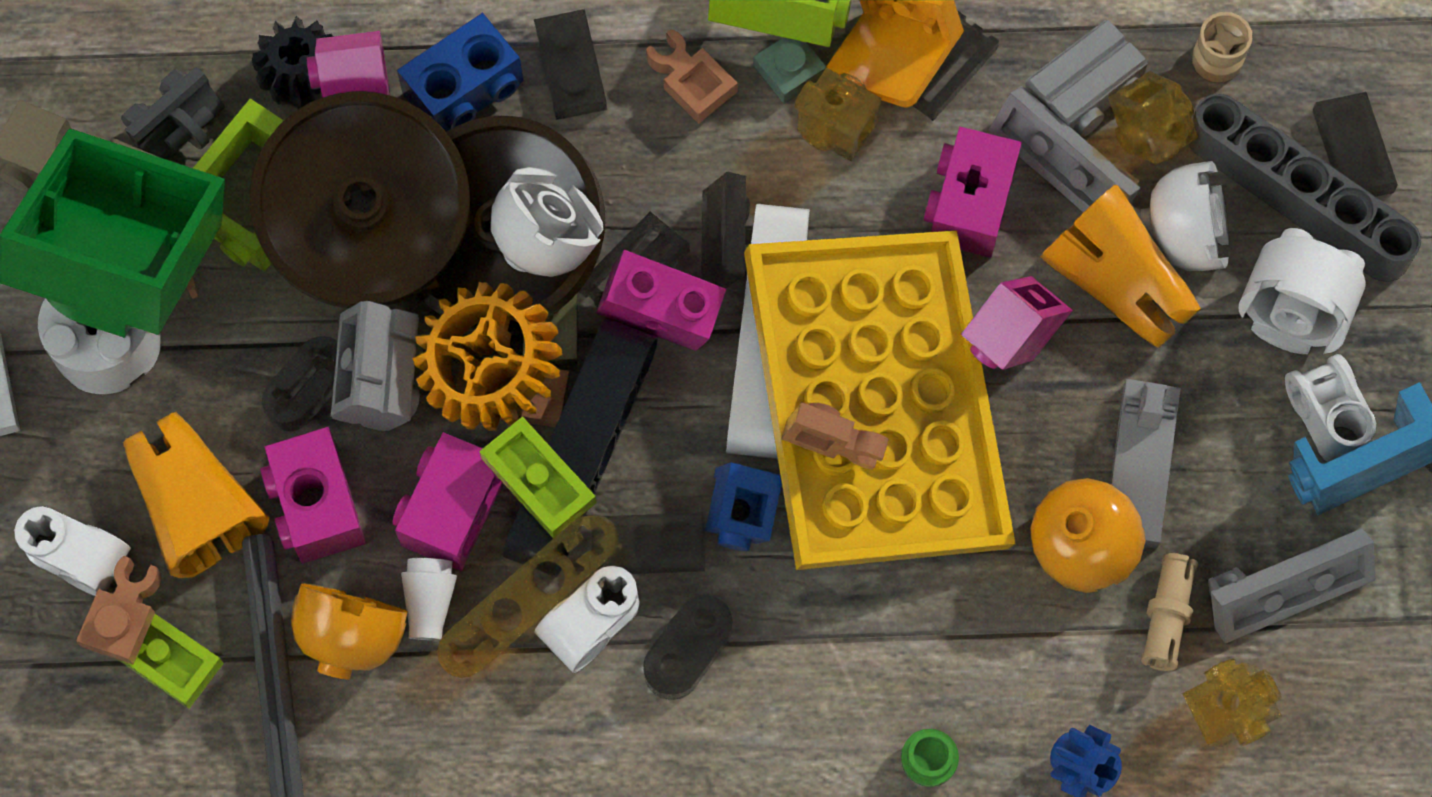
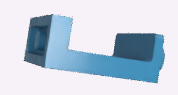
(1371, 464)

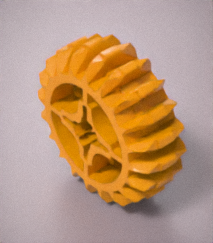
(493, 314)

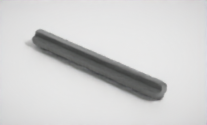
(272, 667)

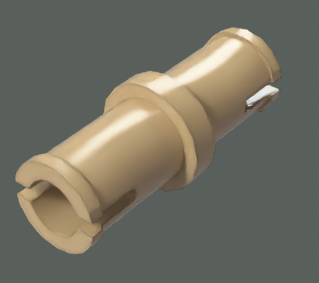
(1169, 612)

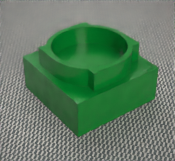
(111, 234)

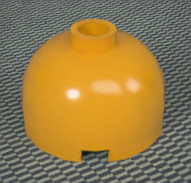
(1087, 535)
(345, 630)

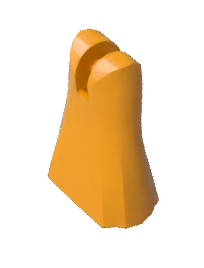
(1123, 268)
(191, 498)

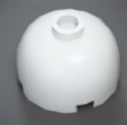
(1188, 218)
(542, 225)

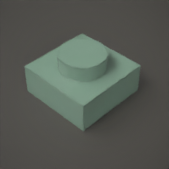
(788, 67)

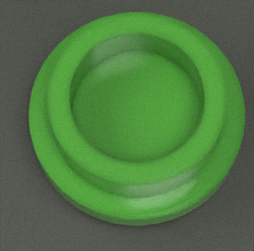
(929, 757)

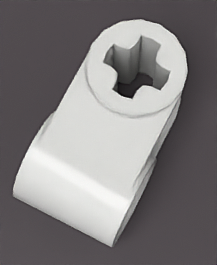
(1331, 399)
(77, 554)
(582, 623)

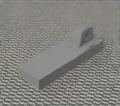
(1059, 151)
(1145, 450)
(1294, 585)

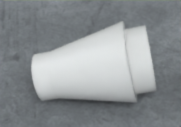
(427, 596)

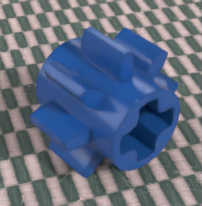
(1085, 762)

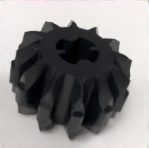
(278, 60)

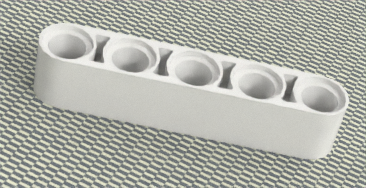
(750, 417)

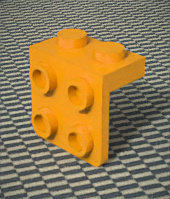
(899, 46)

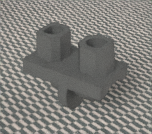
(176, 117)

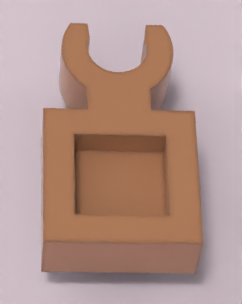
(693, 81)
(825, 432)
(120, 620)

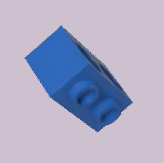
(451, 67)

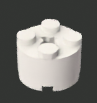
(1303, 293)
(98, 361)

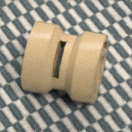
(1230, 39)

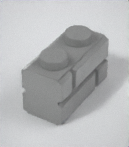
(1085, 75)
(375, 367)

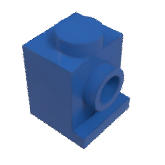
(756, 492)

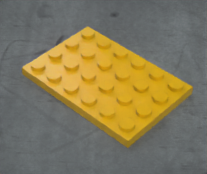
(880, 341)

